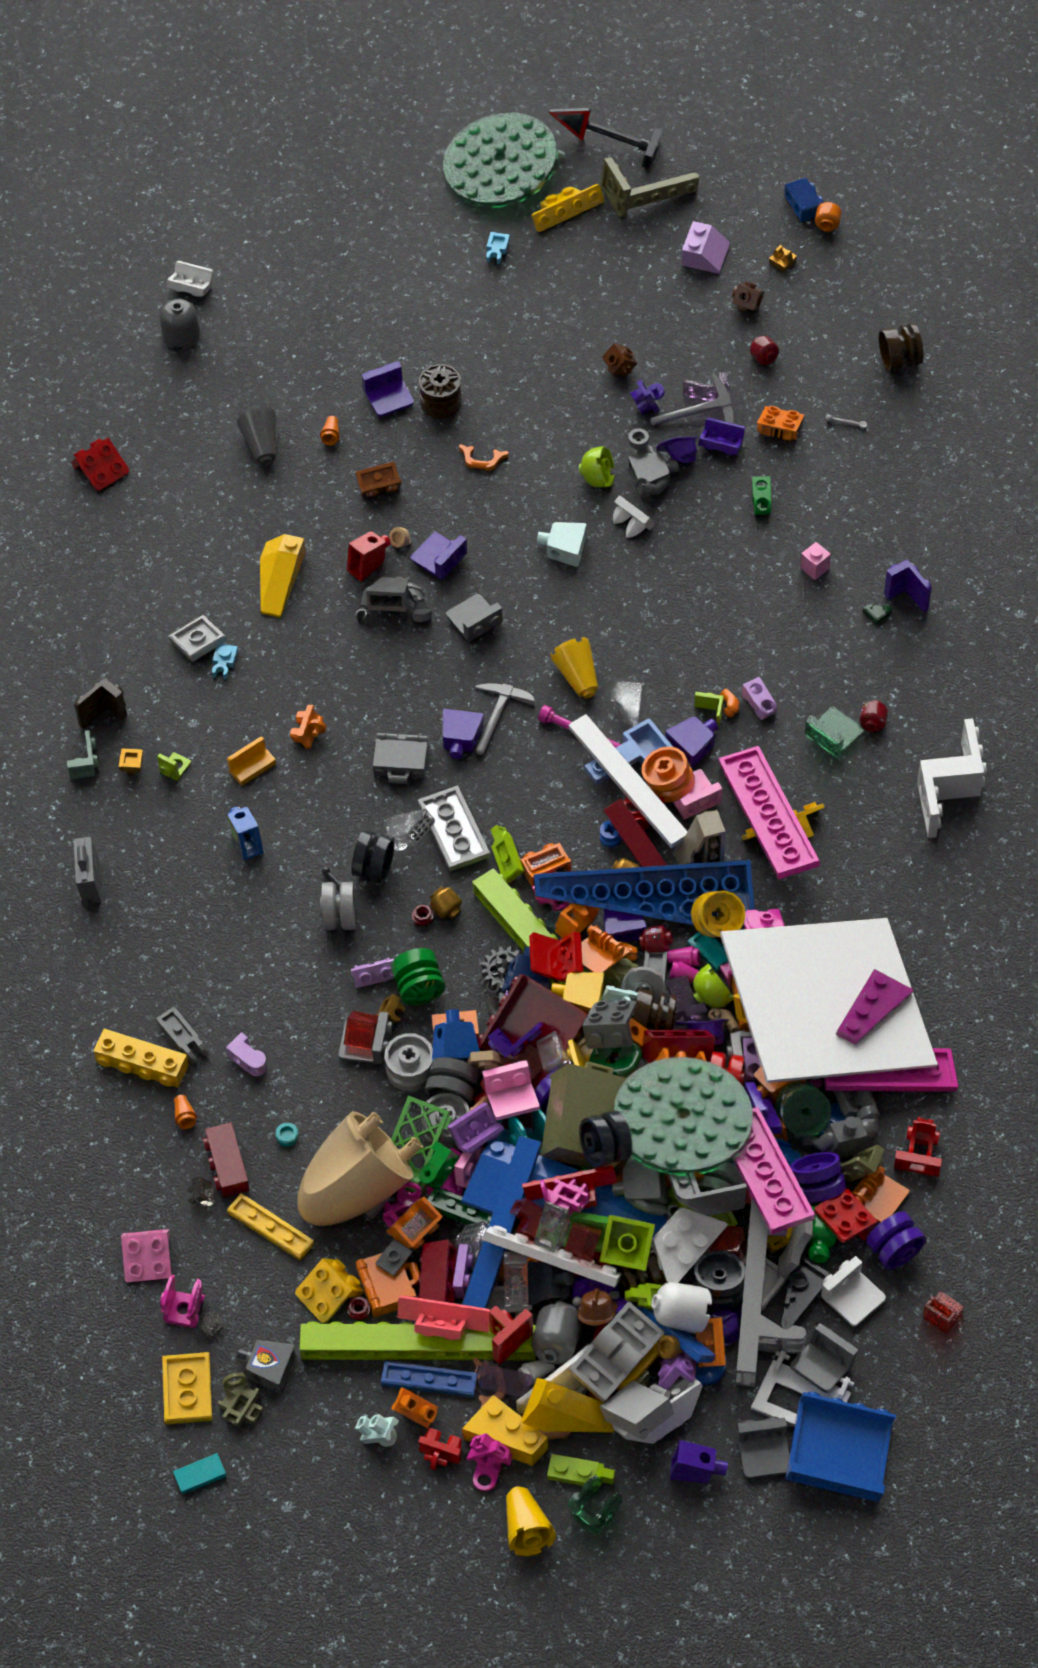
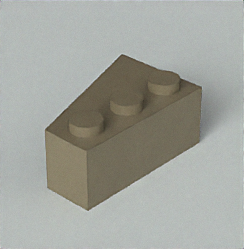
(703, 840)

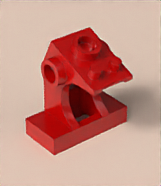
(924, 1134)

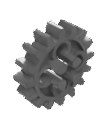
(494, 962)

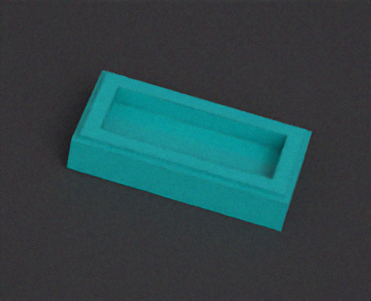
(710, 950)
(199, 1473)

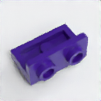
(722, 436)

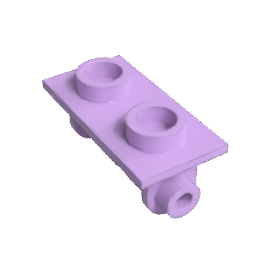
(372, 974)

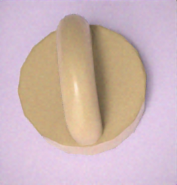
(399, 537)

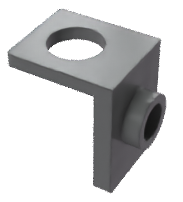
(394, 1258)

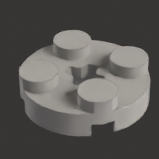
(646, 976)

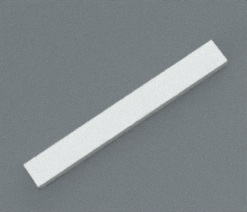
(628, 780)

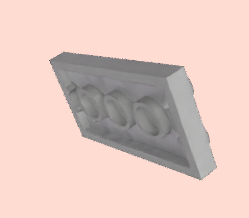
(454, 828)

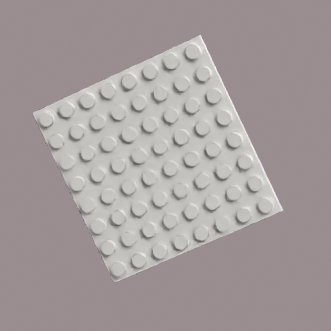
(802, 985)

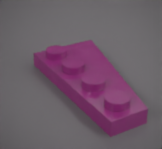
(872, 1005)

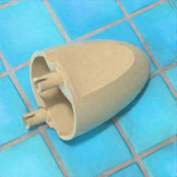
(353, 1171)

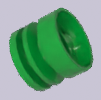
(418, 976)

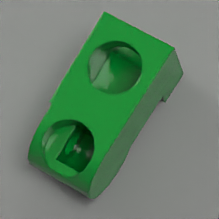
(761, 495)
(439, 1166)

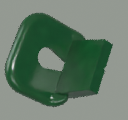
(627, 1060)

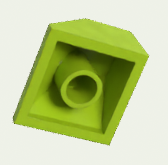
(627, 1242)

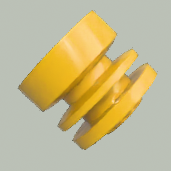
(729, 909)

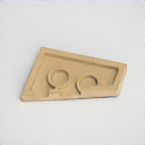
(487, 1060)

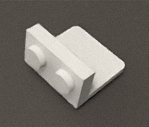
(851, 1292)

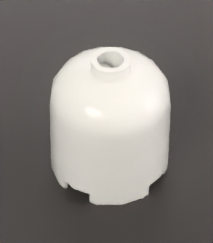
(682, 1306)

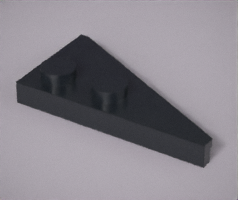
(802, 1290)

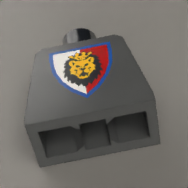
(268, 1363)

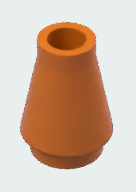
(330, 432)
(184, 1114)

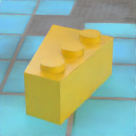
(505, 1425)

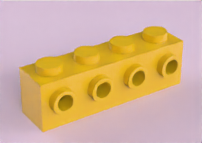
(140, 1058)

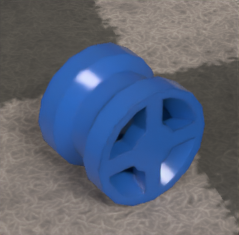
(606, 837)

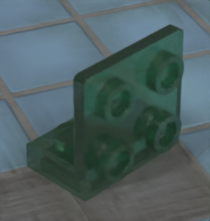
(833, 731)

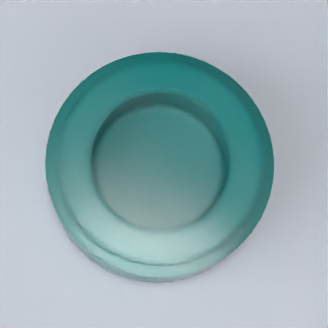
(287, 1134)

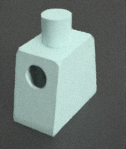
(564, 542)

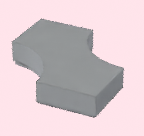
(791, 1256)

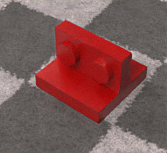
(509, 1333)

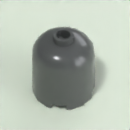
(179, 324)
(556, 1334)

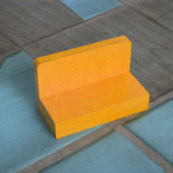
(250, 761)

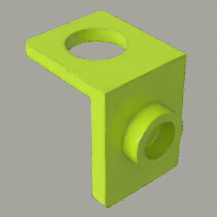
(710, 701)
(169, 766)

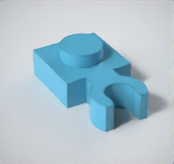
(497, 245)
(223, 658)

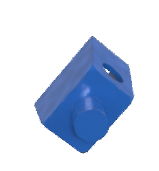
(454, 1038)

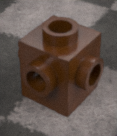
(747, 296)
(619, 360)

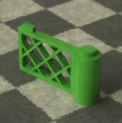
(445, 1121)

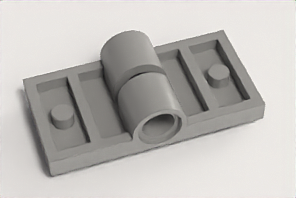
(616, 1351)

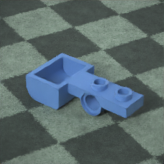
(637, 745)

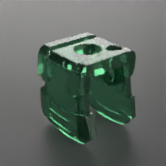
(605, 1515)

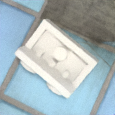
(191, 279)

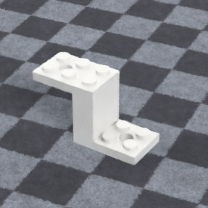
(951, 778)

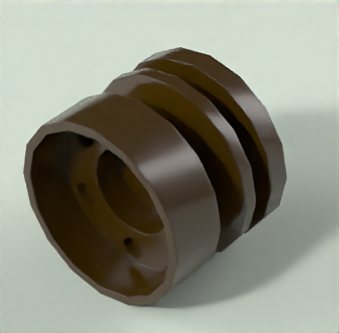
(901, 346)
(440, 391)
(655, 1014)
(633, 1277)

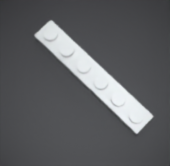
(562, 1259)

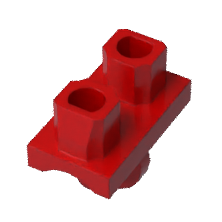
(438, 1452)

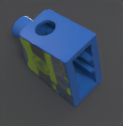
(243, 822)

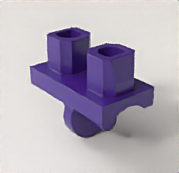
(645, 398)

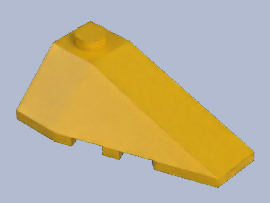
(278, 572)
(563, 1410)

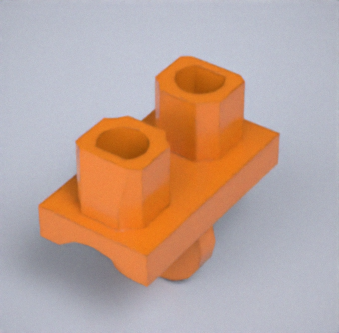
(310, 726)
(415, 1408)

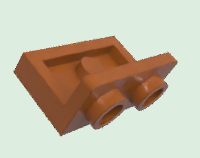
(378, 479)

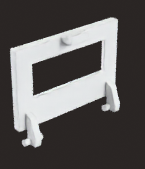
(783, 1375)

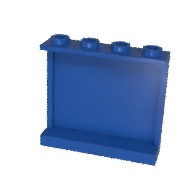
(840, 1446)

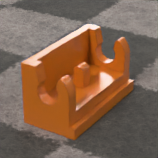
(713, 1339)

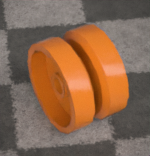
(668, 773)

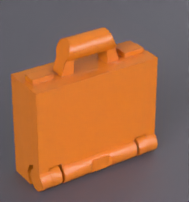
(382, 1288)

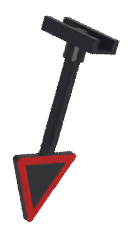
(577, 122)

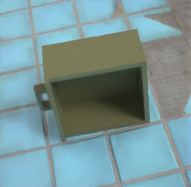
(574, 1095)

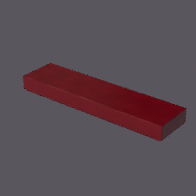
(633, 835)

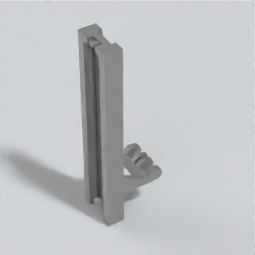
(757, 1331)

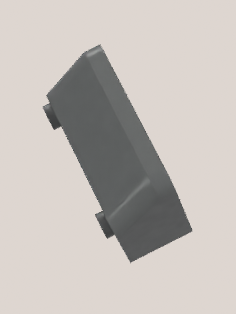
(708, 1202)

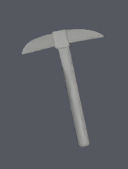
(723, 402)
(505, 692)

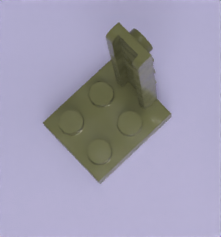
(623, 197)

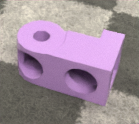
(759, 698)
(246, 1057)
(752, 1060)

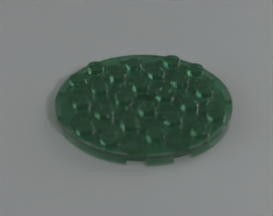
(481, 179)
(716, 1109)

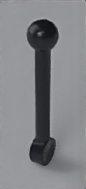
(326, 871)

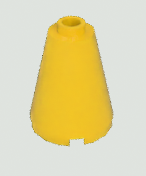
(577, 666)
(527, 1524)

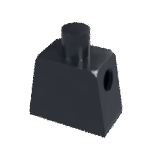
(547, 1284)

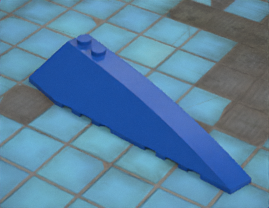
(649, 891)
(492, 1169)

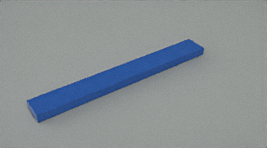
(492, 1255)

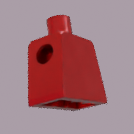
(366, 554)

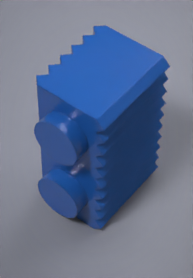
(803, 198)

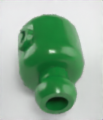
(821, 1240)

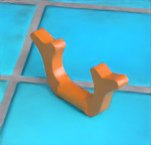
(489, 465)

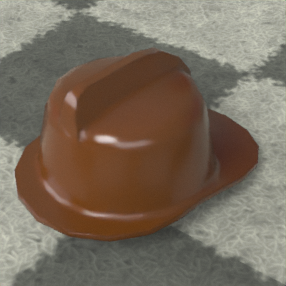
(596, 1308)

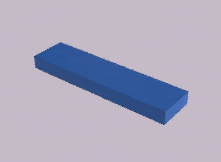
(688, 1343)
(429, 1379)

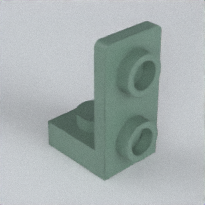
(84, 767)

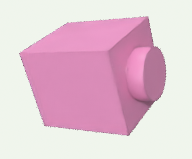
(815, 561)

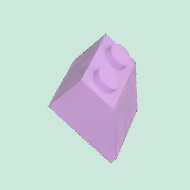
(704, 248)

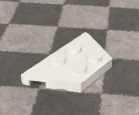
(684, 1241)

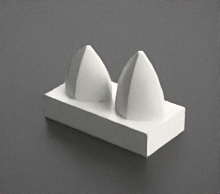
(638, 521)

